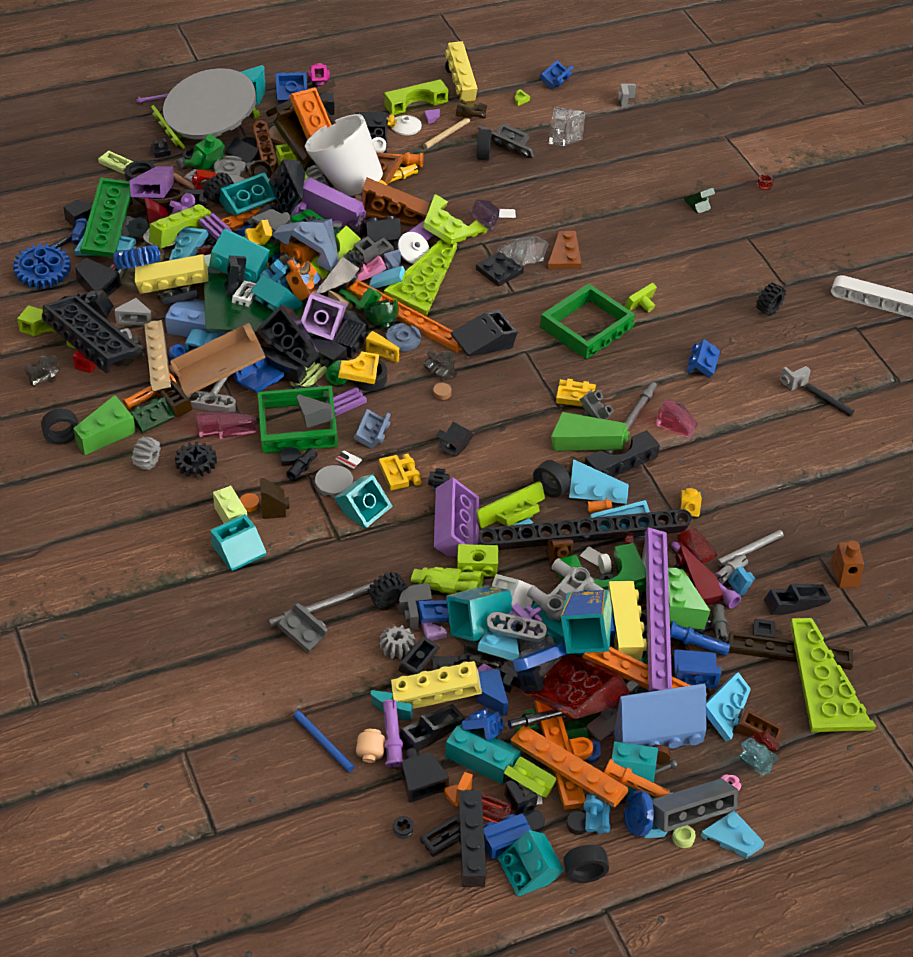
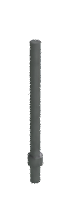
(645, 397)
(325, 603)

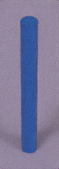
(340, 758)

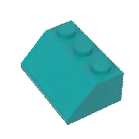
(246, 194)
(236, 245)
(481, 755)

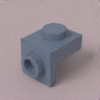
(392, 259)

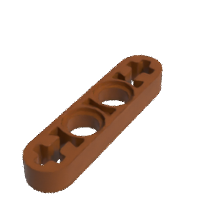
(267, 145)

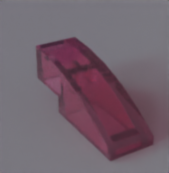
(225, 424)

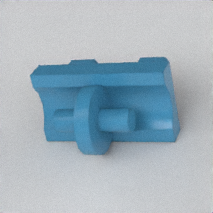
(279, 270)
(596, 814)

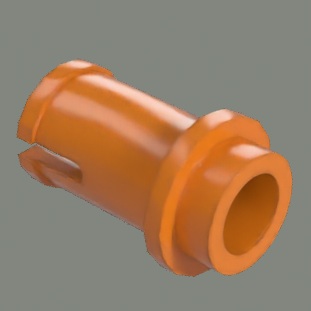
(598, 506)

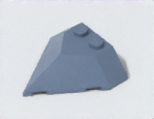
(315, 234)

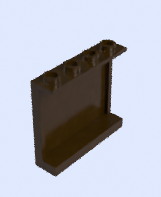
(293, 134)

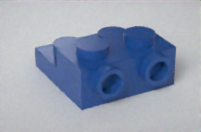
(289, 83)

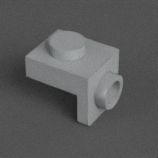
(626, 91)
(795, 379)

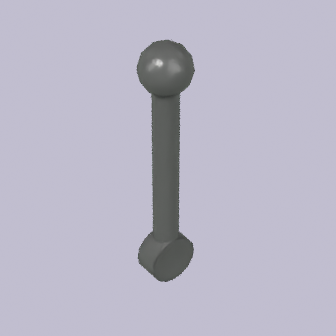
(672, 764)

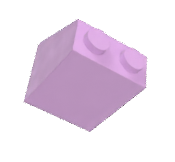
(323, 315)

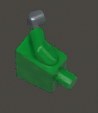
(204, 154)

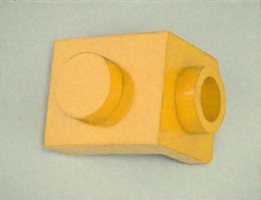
(260, 234)
(691, 501)

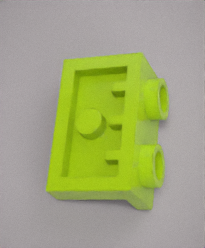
(531, 776)

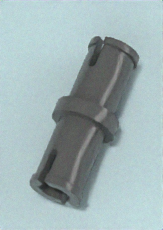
(719, 623)

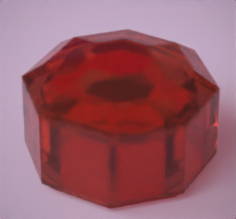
(765, 181)

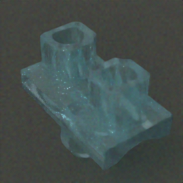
(758, 756)

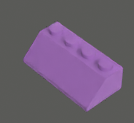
(455, 517)

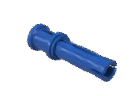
(688, 635)

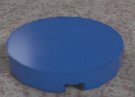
(639, 814)

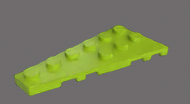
(423, 278)
(826, 689)

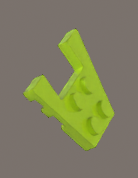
(448, 227)

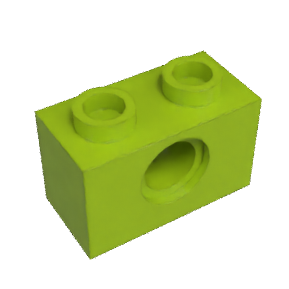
(478, 558)

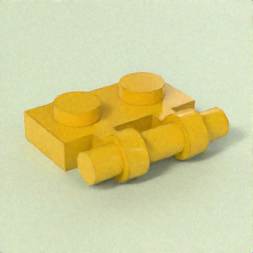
(571, 391)
(394, 471)

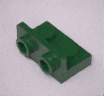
(152, 415)

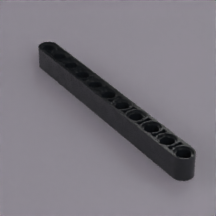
(591, 524)

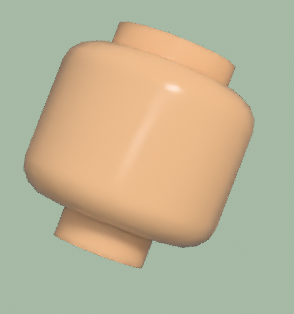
(370, 745)

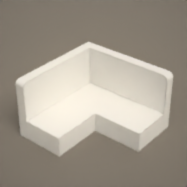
(518, 590)

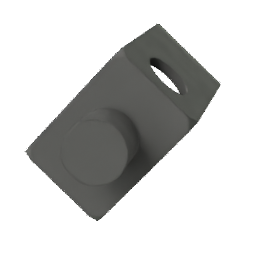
(275, 220)

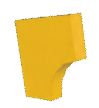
(360, 369)

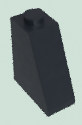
(97, 277)

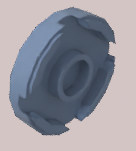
(404, 337)

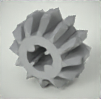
(315, 173)
(146, 453)
(397, 642)

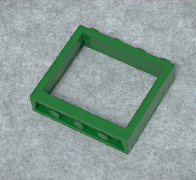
(588, 293)
(299, 440)

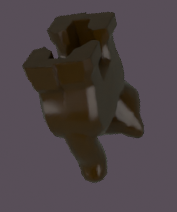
(470, 109)

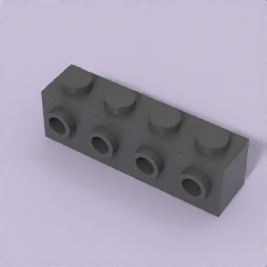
(694, 804)

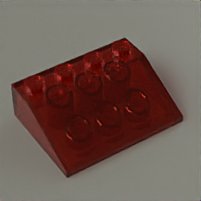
(580, 687)

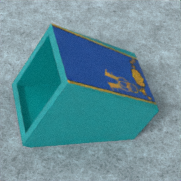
(471, 608)
(587, 621)

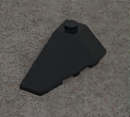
(289, 335)

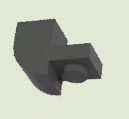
(371, 250)
(408, 603)

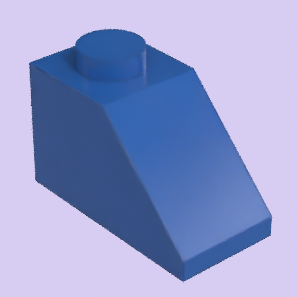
(493, 691)

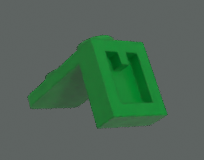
(368, 297)

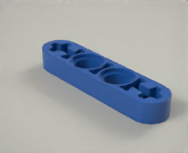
(539, 657)

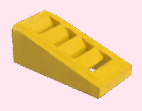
(377, 345)

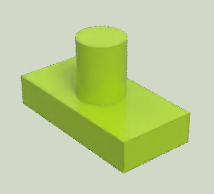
(642, 298)

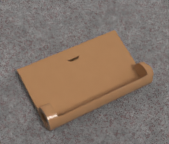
(217, 359)

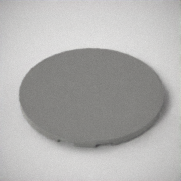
(209, 103)

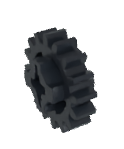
(195, 459)

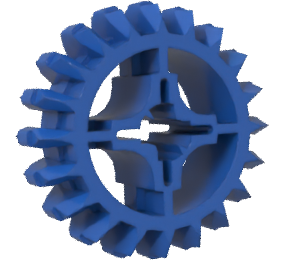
(136, 257)

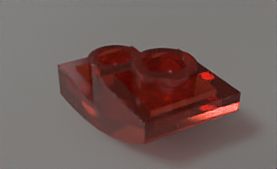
(697, 544)

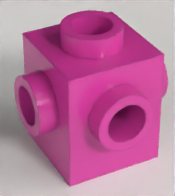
(321, 69)

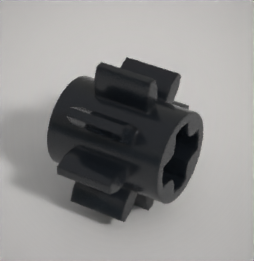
(355, 258)
(437, 478)

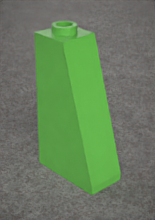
(588, 433)

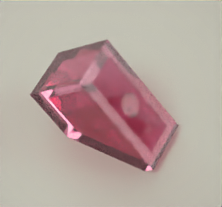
(676, 418)

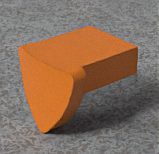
(452, 791)

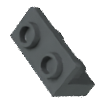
(303, 628)

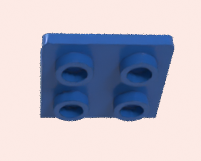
(257, 376)
(696, 668)

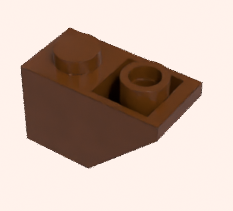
(558, 549)

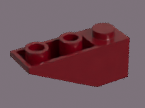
(700, 576)

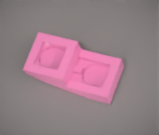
(371, 269)

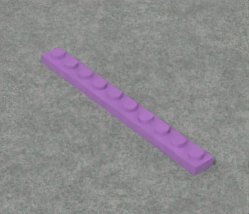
(657, 611)

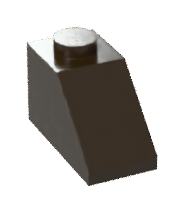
(273, 500)

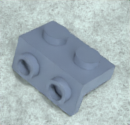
(371, 428)

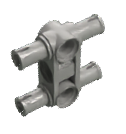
(558, 595)

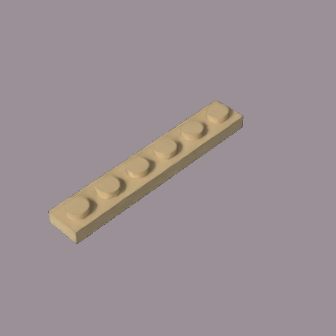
(157, 355)

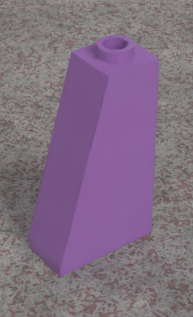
(153, 183)
(330, 202)

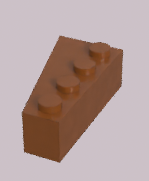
(385, 201)

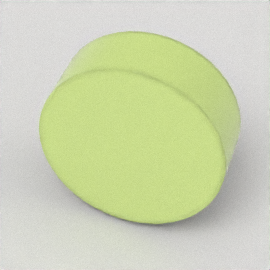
(683, 836)

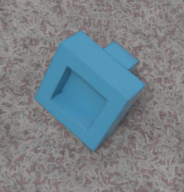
(741, 580)

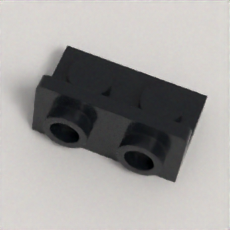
(234, 274)

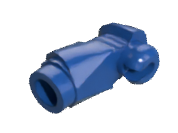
(78, 231)

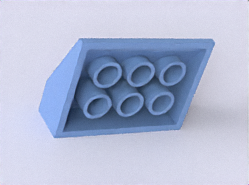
(187, 315)
(663, 717)

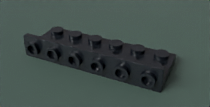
(89, 332)

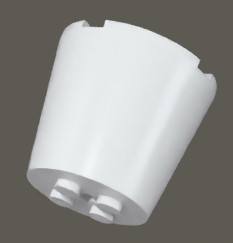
(345, 154)

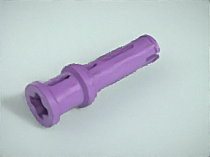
(393, 742)

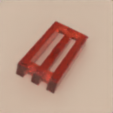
(492, 813)

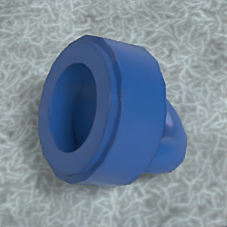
(176, 351)

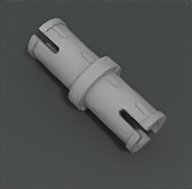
(729, 567)

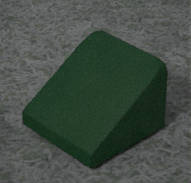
(576, 729)

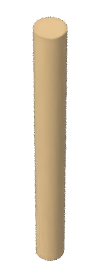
(444, 134)

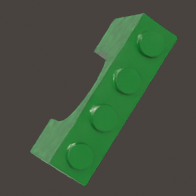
(627, 562)

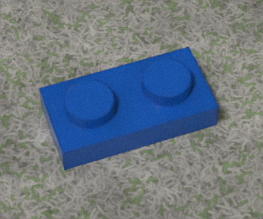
(433, 611)

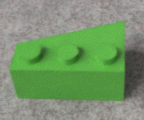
(104, 426)
(685, 602)

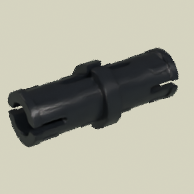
(301, 464)

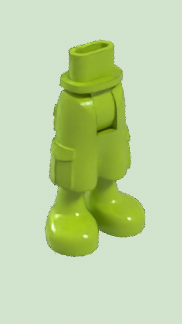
(448, 579)

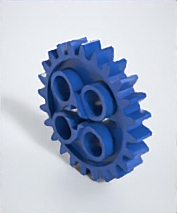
(41, 266)

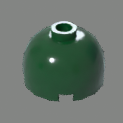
(382, 312)

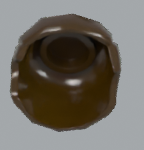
(259, 167)

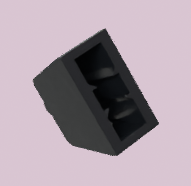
(422, 775)

